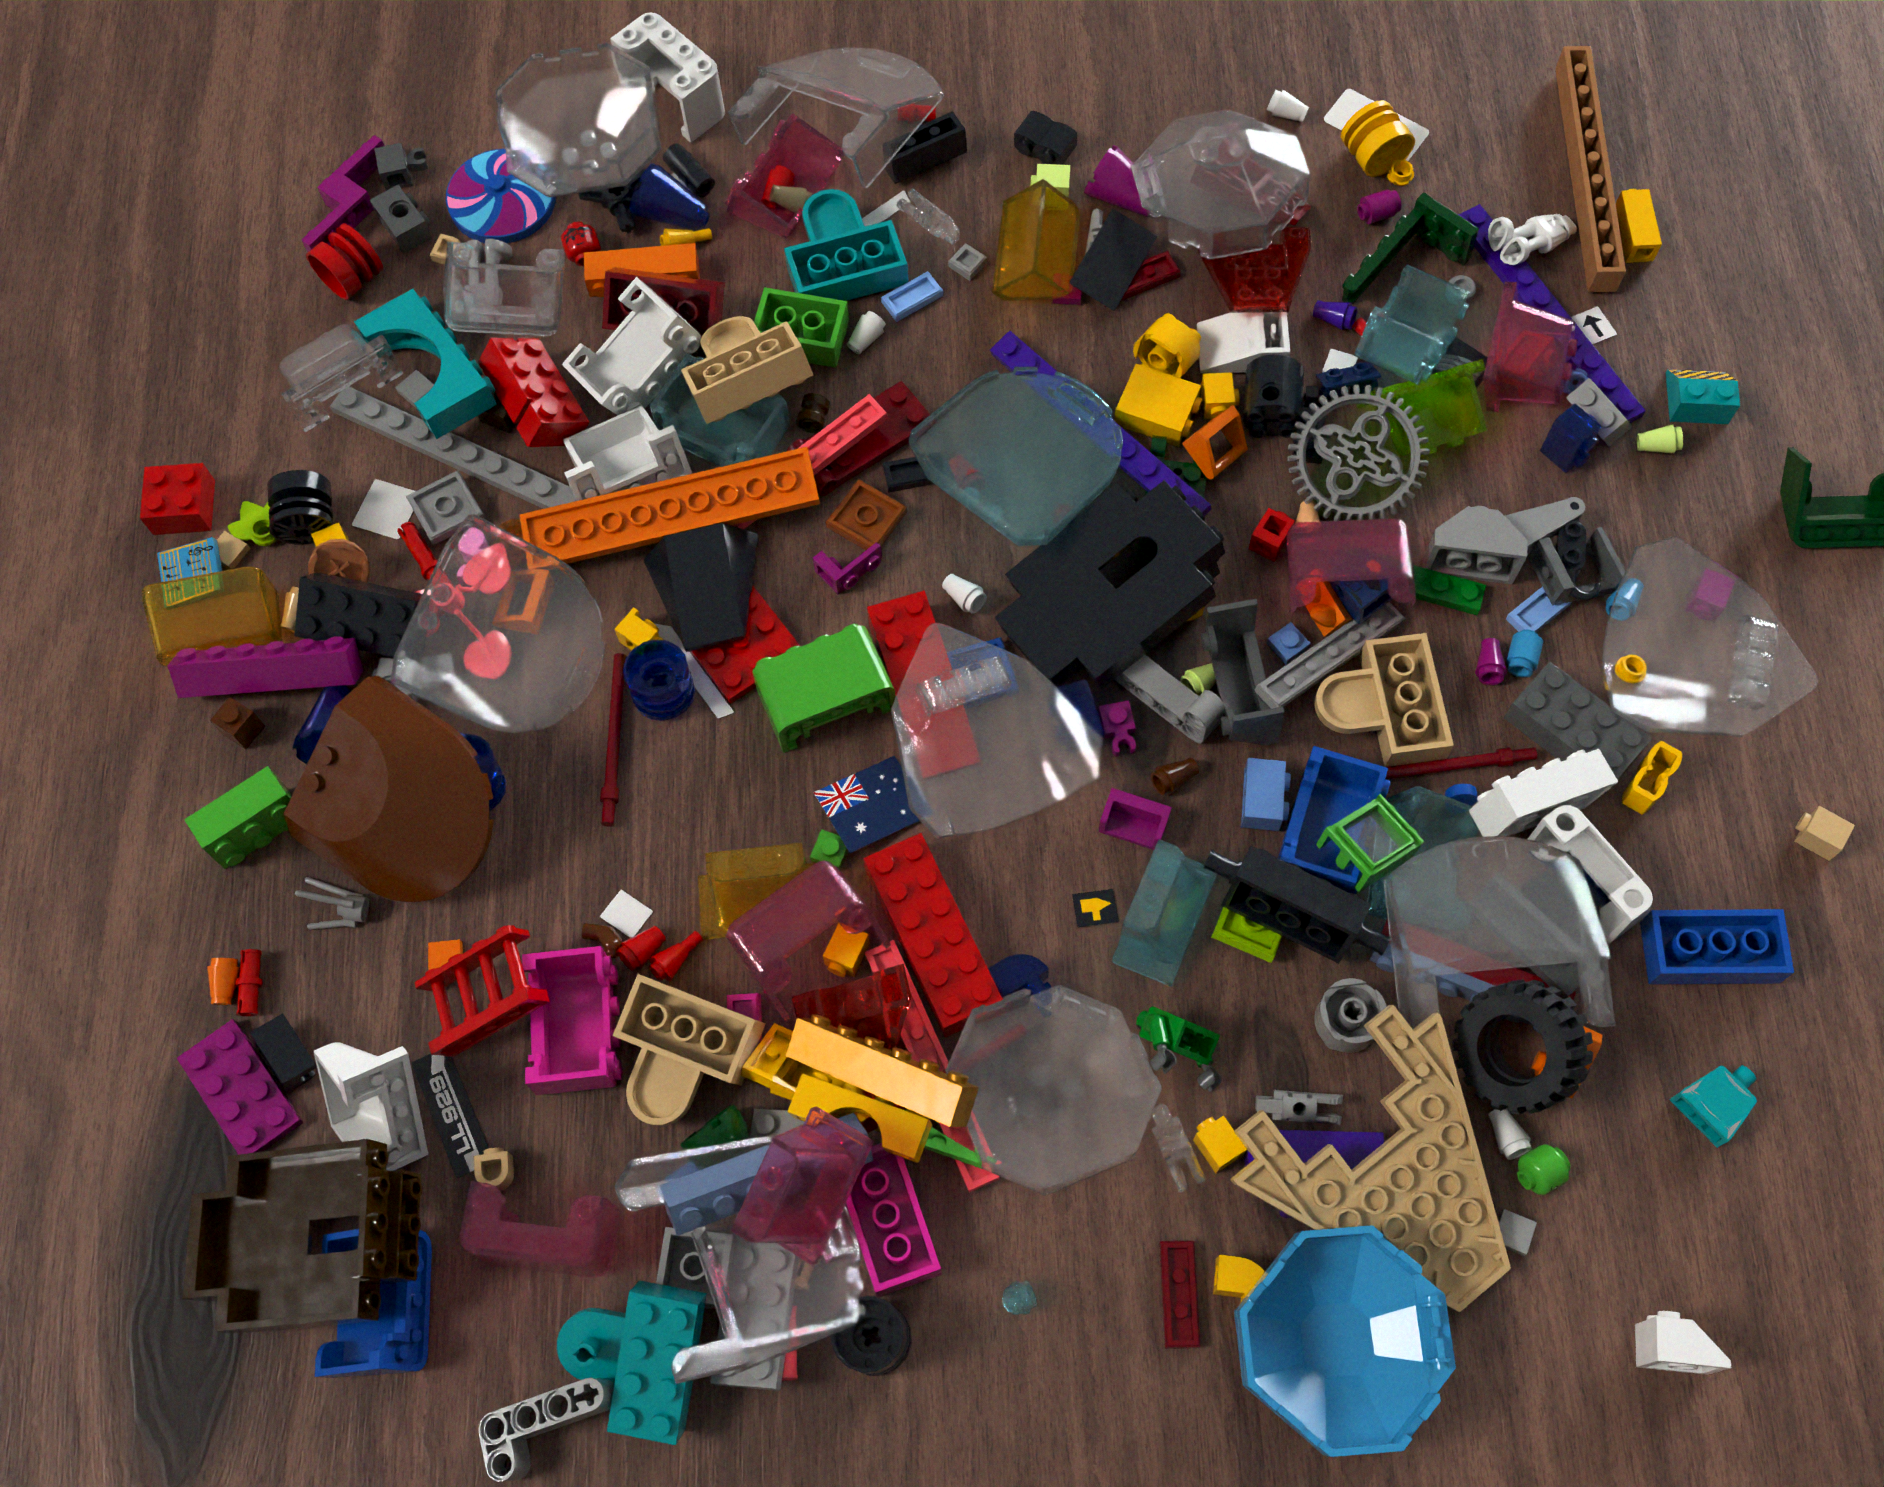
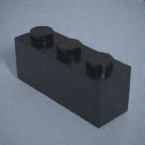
(929, 147)

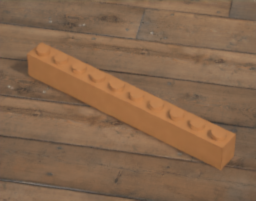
(1590, 170)

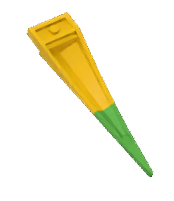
(781, 1074)

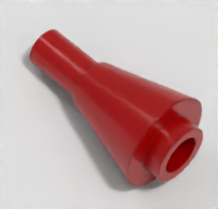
(668, 962)

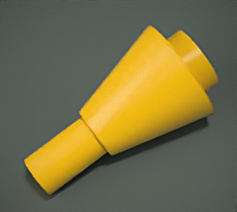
(681, 236)

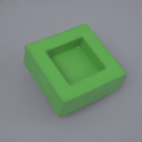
(829, 848)

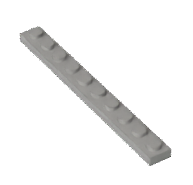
(451, 450)

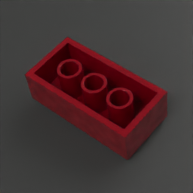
(692, 298)

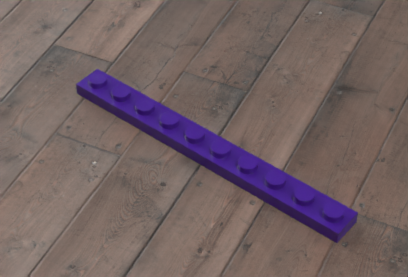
(1536, 294)
(1135, 458)

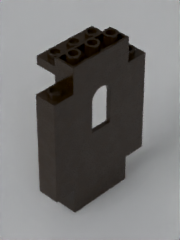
(256, 1236)

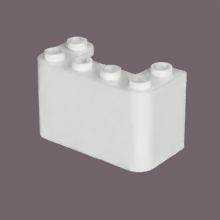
(678, 68)

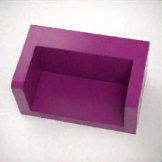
(1134, 819)

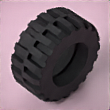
(1485, 1064)

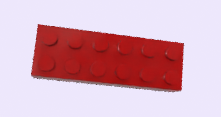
(931, 932)

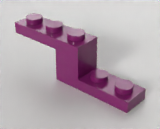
(345, 195)

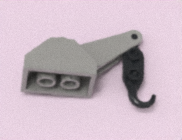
(1493, 547)

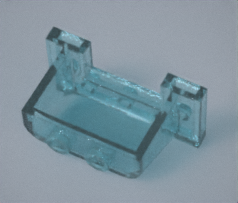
(1163, 914)

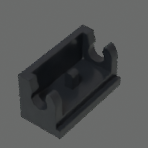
(284, 1053)

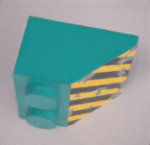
(1701, 396)

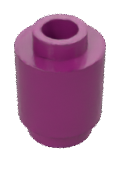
(1379, 206)

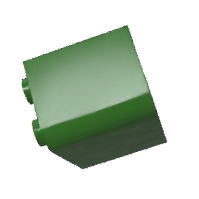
(822, 683)

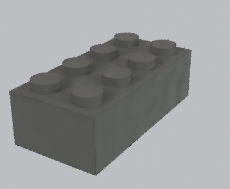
(1570, 718)

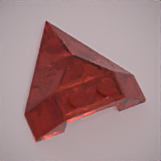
(870, 1005)

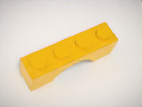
(901, 1131)

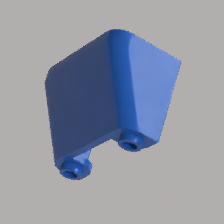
(399, 1336)

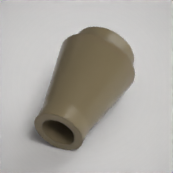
(789, 197)

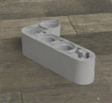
(1172, 700)
(548, 1417)

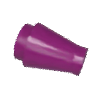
(1490, 663)

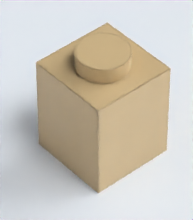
(1823, 832)

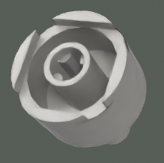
(1335, 1027)

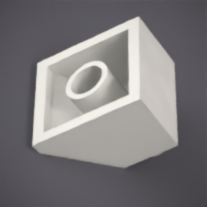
(1677, 1346)

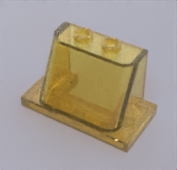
(742, 880)

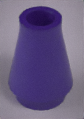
(1336, 313)

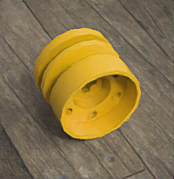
(1377, 138)

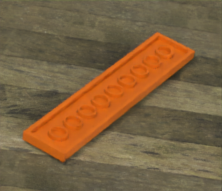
(673, 506)

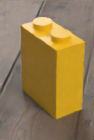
(1158, 404)

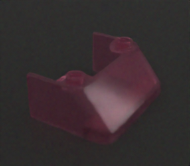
(794, 918)

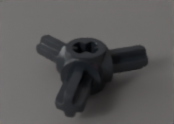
(617, 201)

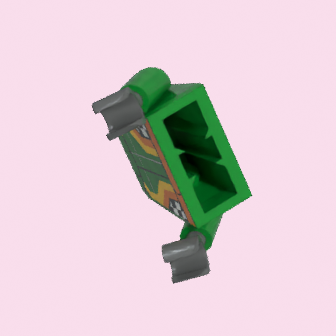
(1182, 1037)

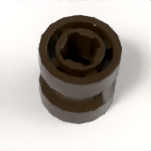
(813, 411)

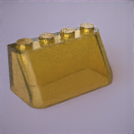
(1036, 245)
(212, 611)

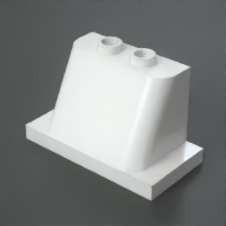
(623, 455)
(373, 1099)

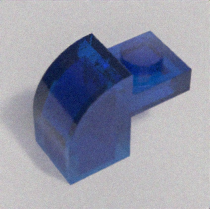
(1020, 973)

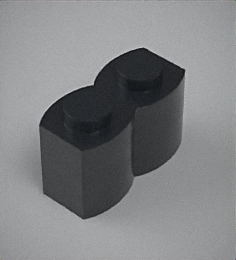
(1045, 139)

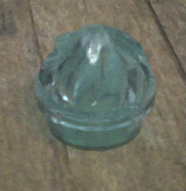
(1019, 1298)

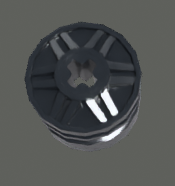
(299, 505)
(878, 1359)

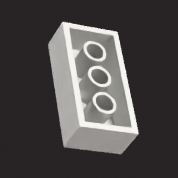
(1534, 793)

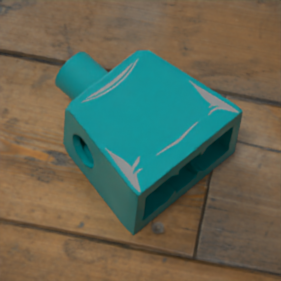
(1718, 1102)

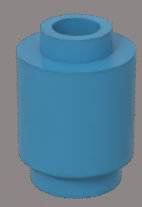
(1524, 653)

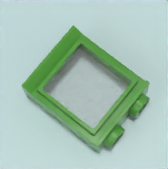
(1373, 840)

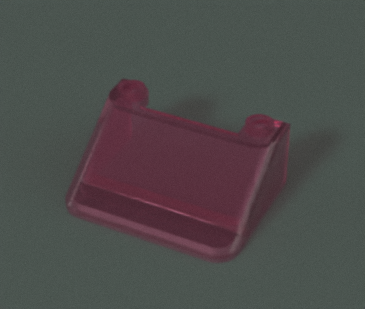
(1348, 553)

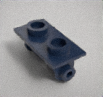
(1359, 374)

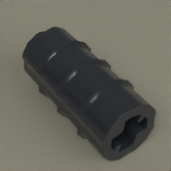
(689, 170)

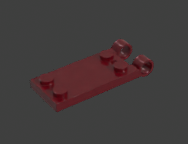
(904, 415)

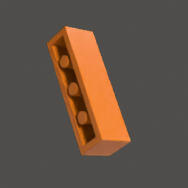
(667, 259)

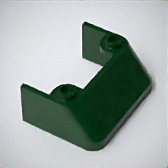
(1829, 519)

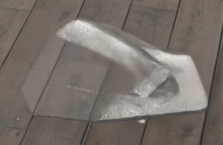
(1708, 647)
(985, 736)

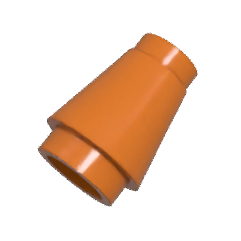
(222, 979)

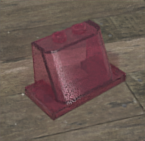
(1528, 353)
(803, 1185)

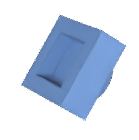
(1288, 643)

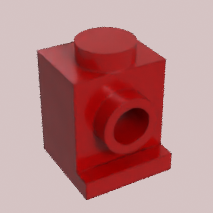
(1271, 534)

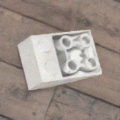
(1238, 338)

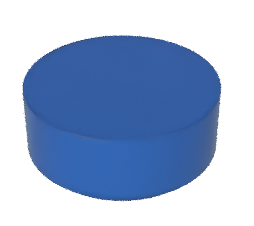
(1463, 792)

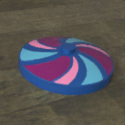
(493, 203)

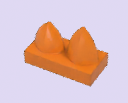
(1327, 609)

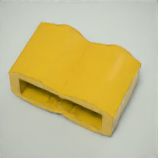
(1652, 777)

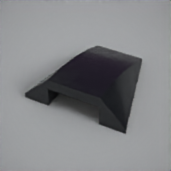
(705, 582)

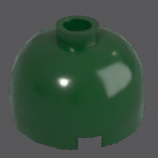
(723, 1128)

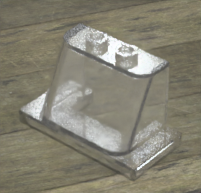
(329, 367)

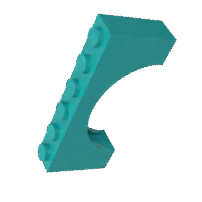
(459, 389)

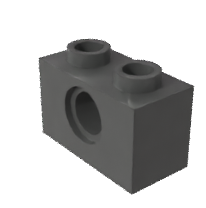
(401, 219)

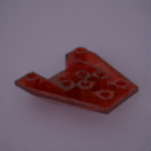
(1263, 278)

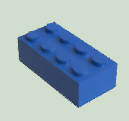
(1716, 946)

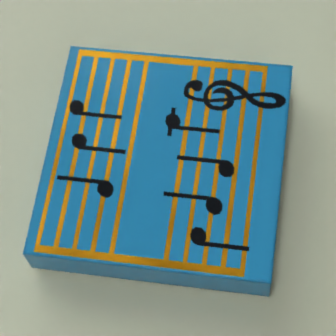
(190, 560)

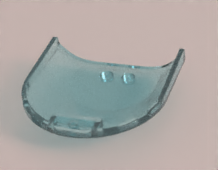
(1021, 450)

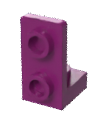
(841, 579)

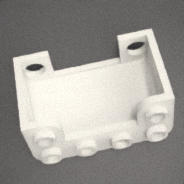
(638, 353)
(1629, 896)

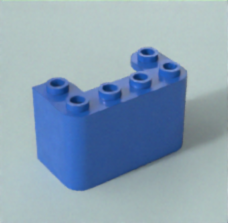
(1328, 792)

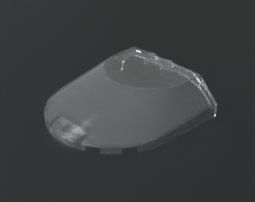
(501, 633)

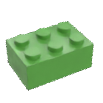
(815, 320)
(242, 818)

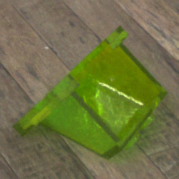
(1445, 405)

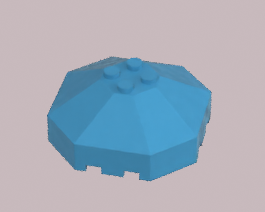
(1346, 1341)

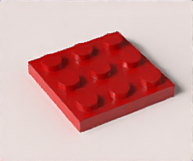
(732, 663)

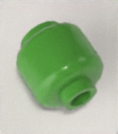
(1543, 1169)

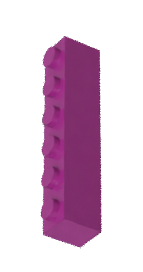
(265, 667)

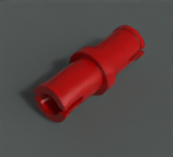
(249, 983)

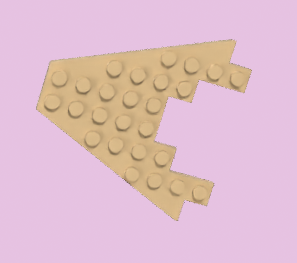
(1416, 1187)

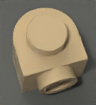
(494, 1168)

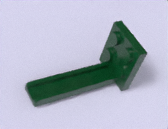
(1430, 221)

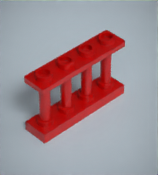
(500, 1011)

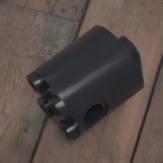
(1273, 396)

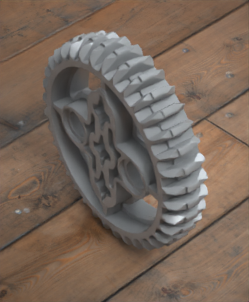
(1309, 430)

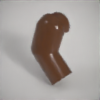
(606, 935)

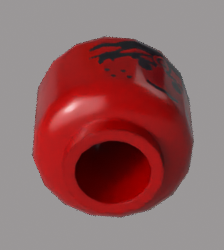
(578, 240)

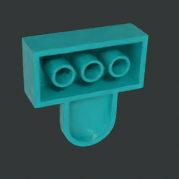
(842, 254)
(637, 1356)

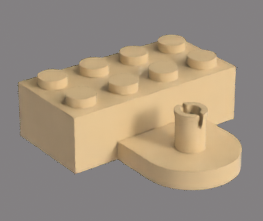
(744, 366)
(1390, 695)
(678, 1044)

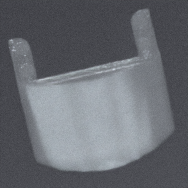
(874, 82)
(1493, 909)
(760, 1290)

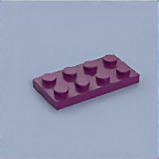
(239, 1089)

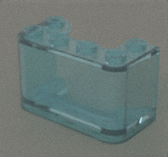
(1413, 325)
(735, 439)

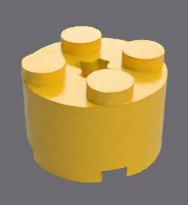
(1168, 346)

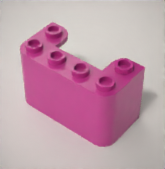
(575, 1030)

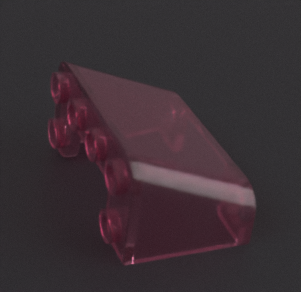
(801, 150)

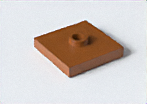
(866, 516)

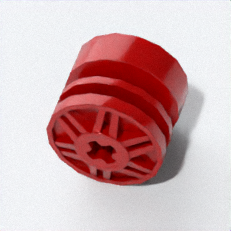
(344, 261)

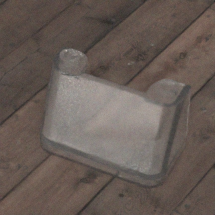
(502, 295)

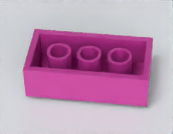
(891, 1225)

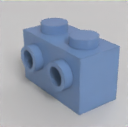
(1264, 794)

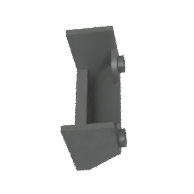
(1238, 671)

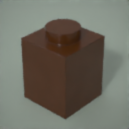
(237, 723)

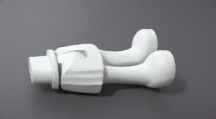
(1542, 231)

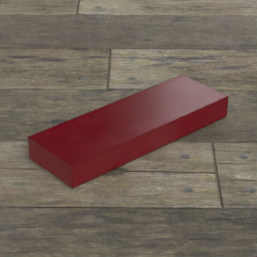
(1153, 273)
(1179, 1294)

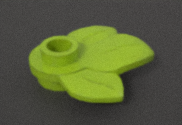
(252, 524)

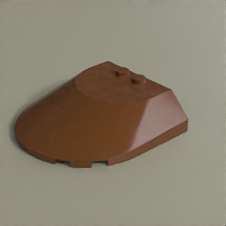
(393, 797)

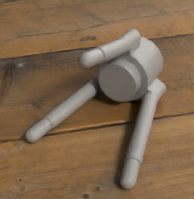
(351, 906)

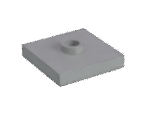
(444, 506)

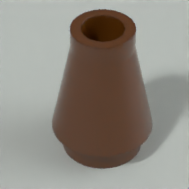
(1172, 776)

